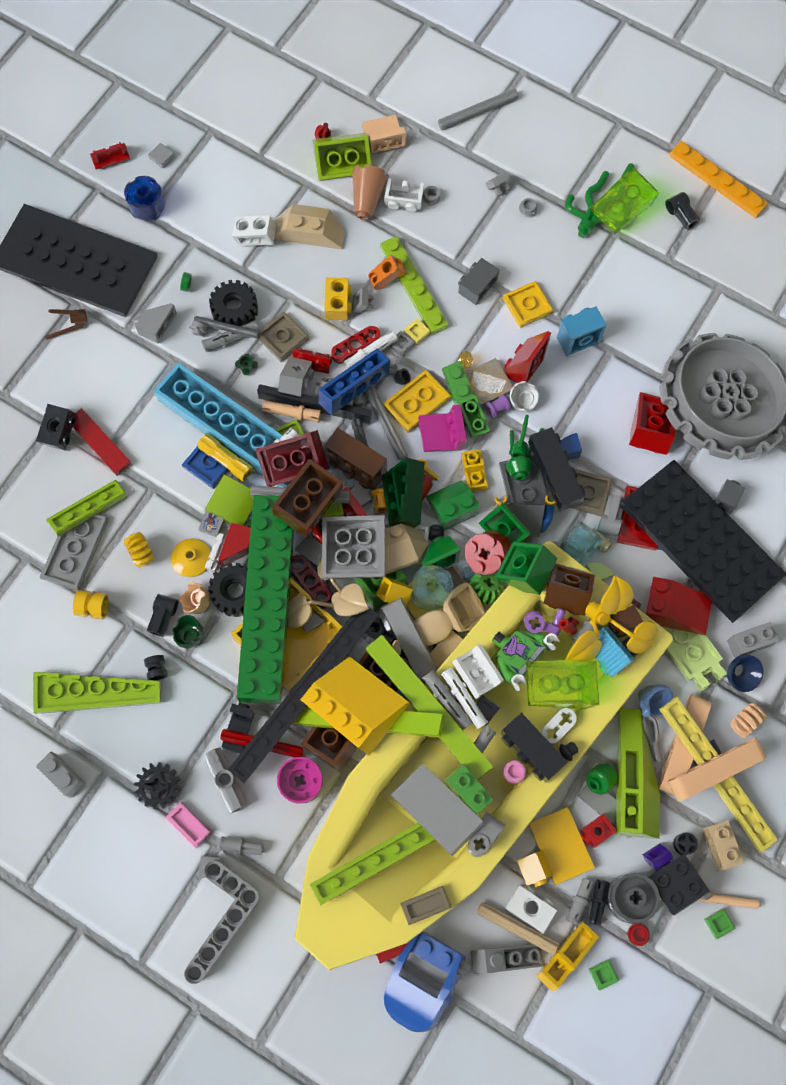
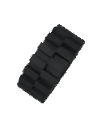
(234, 291)
(219, 587)

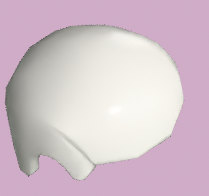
(524, 396)

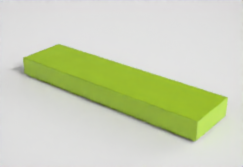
(86, 508)

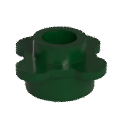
(246, 358)

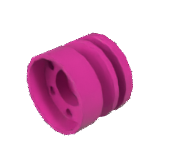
(296, 768)

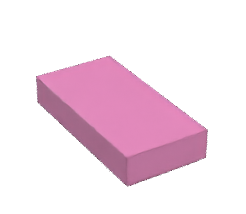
(188, 824)

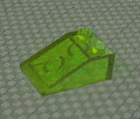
(625, 201)
(562, 684)

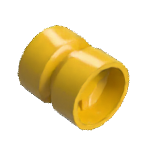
(88, 604)

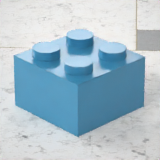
(581, 330)

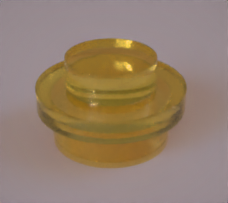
(466, 359)

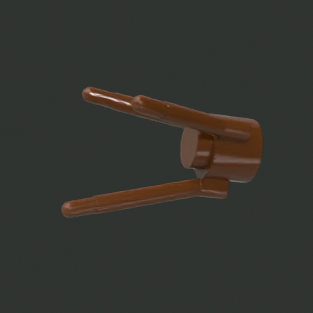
(77, 316)

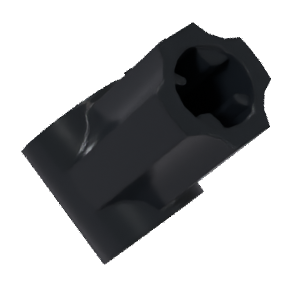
(681, 208)
(163, 609)

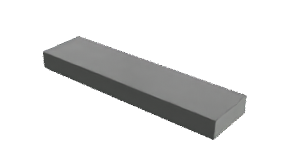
(409, 638)

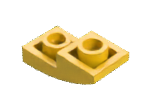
(474, 470)

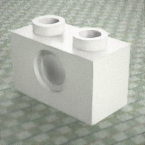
(517, 906)

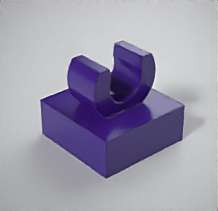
(658, 856)

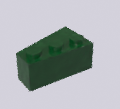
(404, 492)

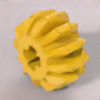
(138, 549)

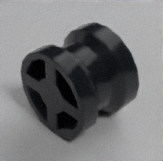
(690, 843)

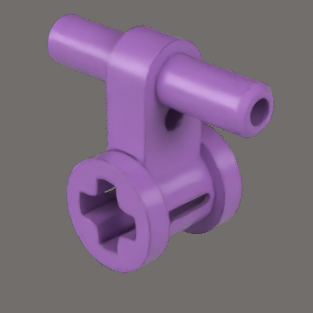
(544, 625)

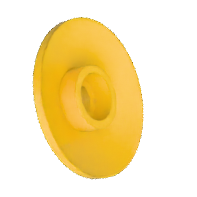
(190, 566)

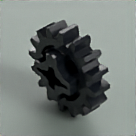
(158, 775)

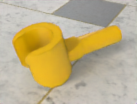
(427, 470)

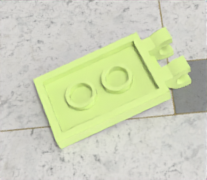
(695, 657)

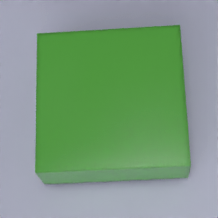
(719, 923)
(603, 974)

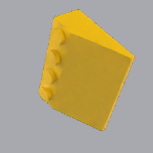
(355, 704)

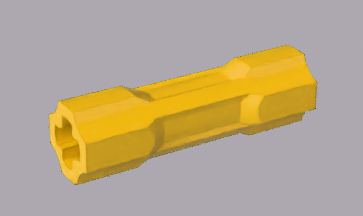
(236, 465)

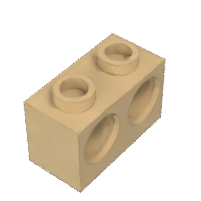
(723, 845)

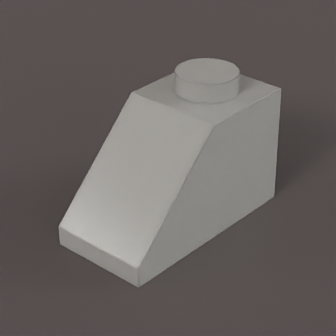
(155, 322)

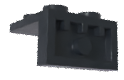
(680, 885)

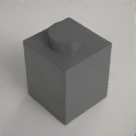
(729, 495)

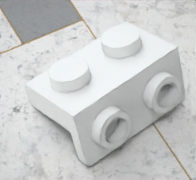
(478, 671)

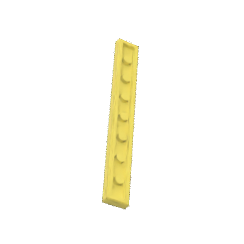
(728, 789)

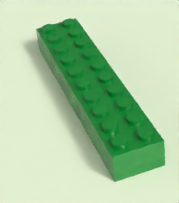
(265, 606)

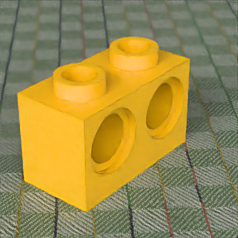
(335, 298)

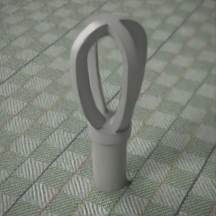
(654, 744)

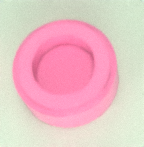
(514, 772)

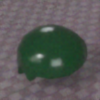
(187, 632)

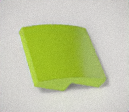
(231, 501)

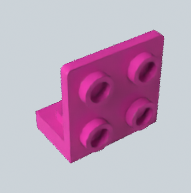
(442, 431)

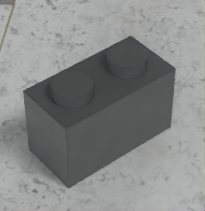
(478, 280)

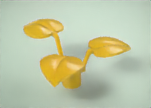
(616, 598)

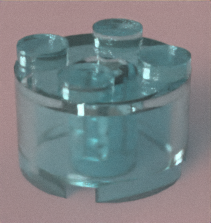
(581, 543)
(435, 577)

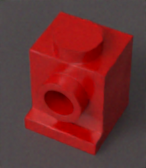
(604, 825)

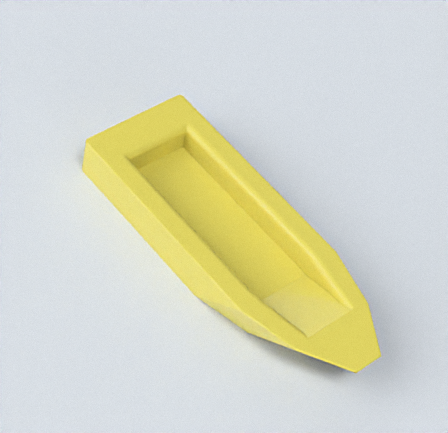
(366, 814)

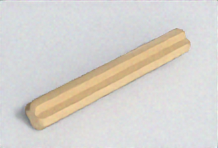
(518, 928)

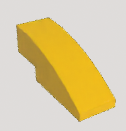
(567, 957)

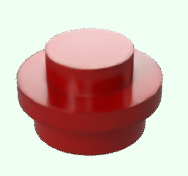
(638, 934)

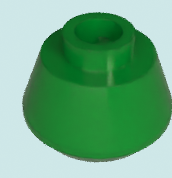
(519, 467)

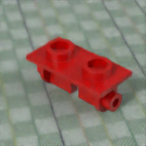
(107, 157)
(320, 361)

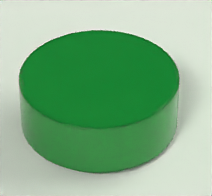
(185, 282)

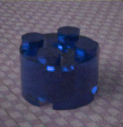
(144, 198)

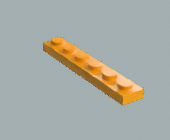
(718, 179)

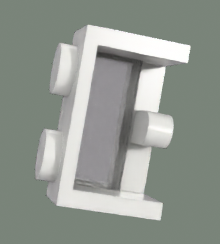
(403, 196)

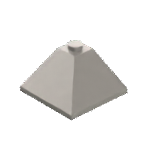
(353, 547)

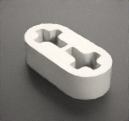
(562, 729)

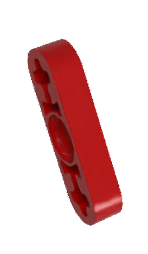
(341, 347)

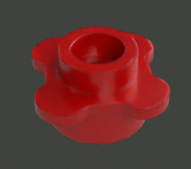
(322, 131)

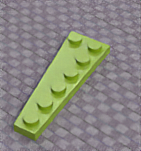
(74, 692)

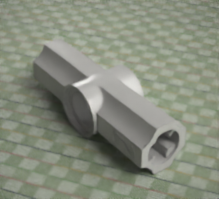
(219, 767)

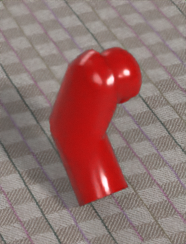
(569, 626)

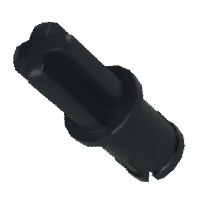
(598, 902)

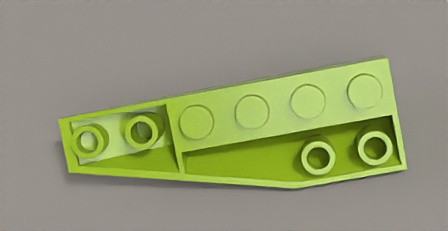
(637, 784)

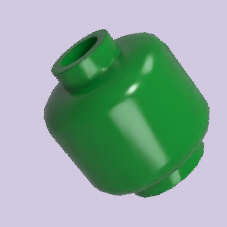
(603, 777)

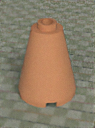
(367, 189)

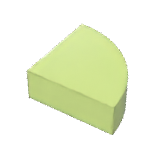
(600, 570)

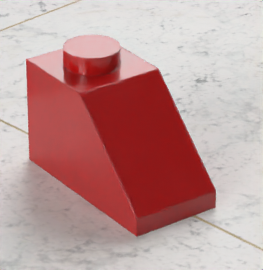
(235, 544)

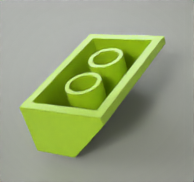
(340, 154)

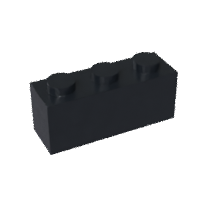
(533, 748)

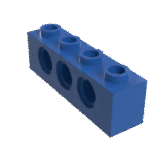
(354, 381)

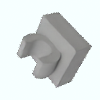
(499, 181)
(361, 300)

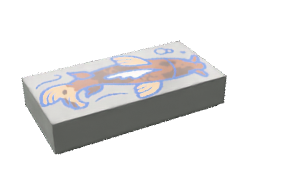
(211, 524)

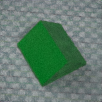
(505, 523)

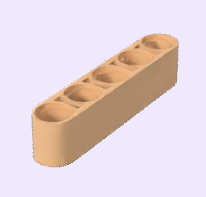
(679, 758)
(717, 769)

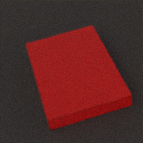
(630, 532)

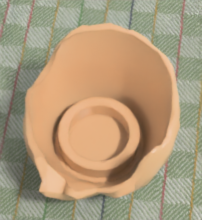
(195, 599)

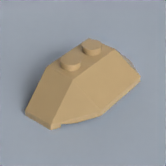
(309, 226)
(403, 547)

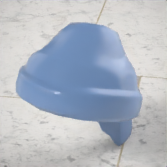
(653, 698)

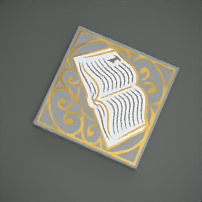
(489, 382)

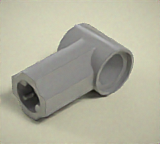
(611, 519)

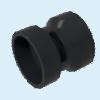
(155, 667)

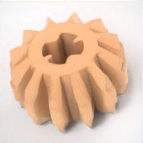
(748, 720)

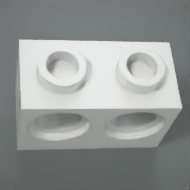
(254, 230)

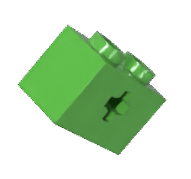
(468, 789)

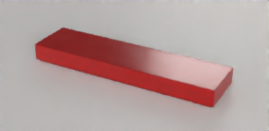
(100, 443)

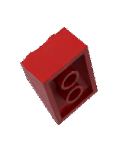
(527, 358)
(650, 425)
(678, 606)

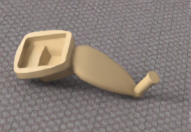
(459, 612)

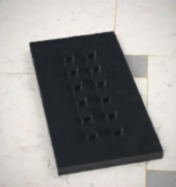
(75, 260)

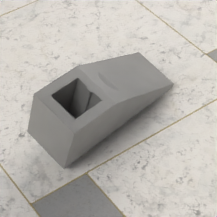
(506, 959)

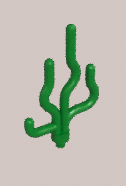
(589, 219)

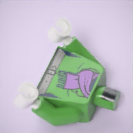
(518, 650)

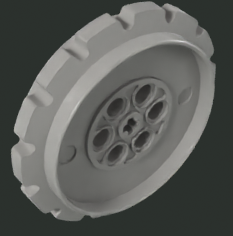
(725, 396)

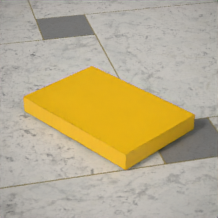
(417, 398)
(561, 845)

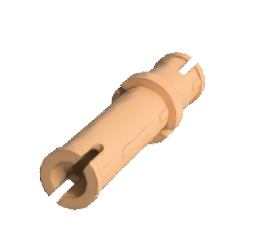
(298, 412)

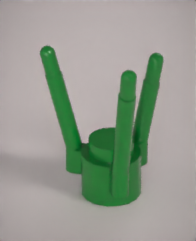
(520, 448)

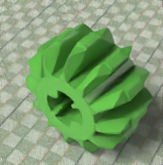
(486, 587)

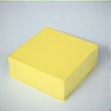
(417, 331)

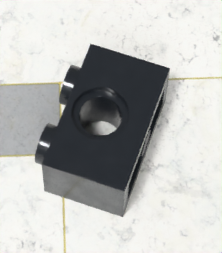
(52, 418)

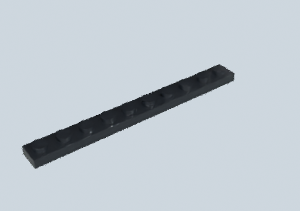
(292, 705)

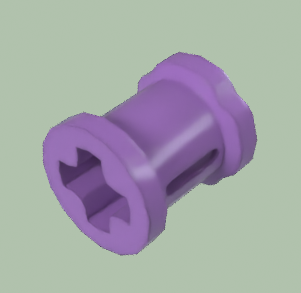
(497, 406)

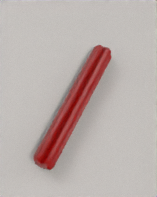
(244, 739)

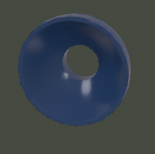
(750, 676)

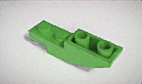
(463, 395)

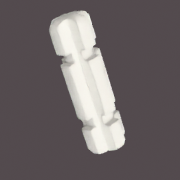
(212, 564)

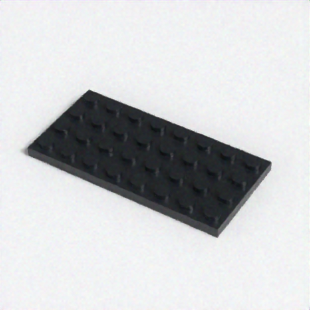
(703, 540)

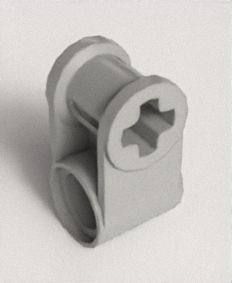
(486, 834)

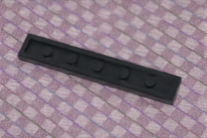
(348, 411)

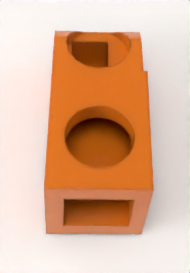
(386, 272)

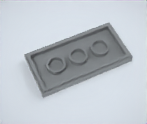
(73, 553)
(437, 809)

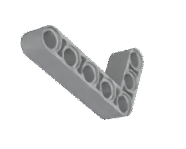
(225, 922)

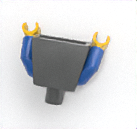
(533, 516)

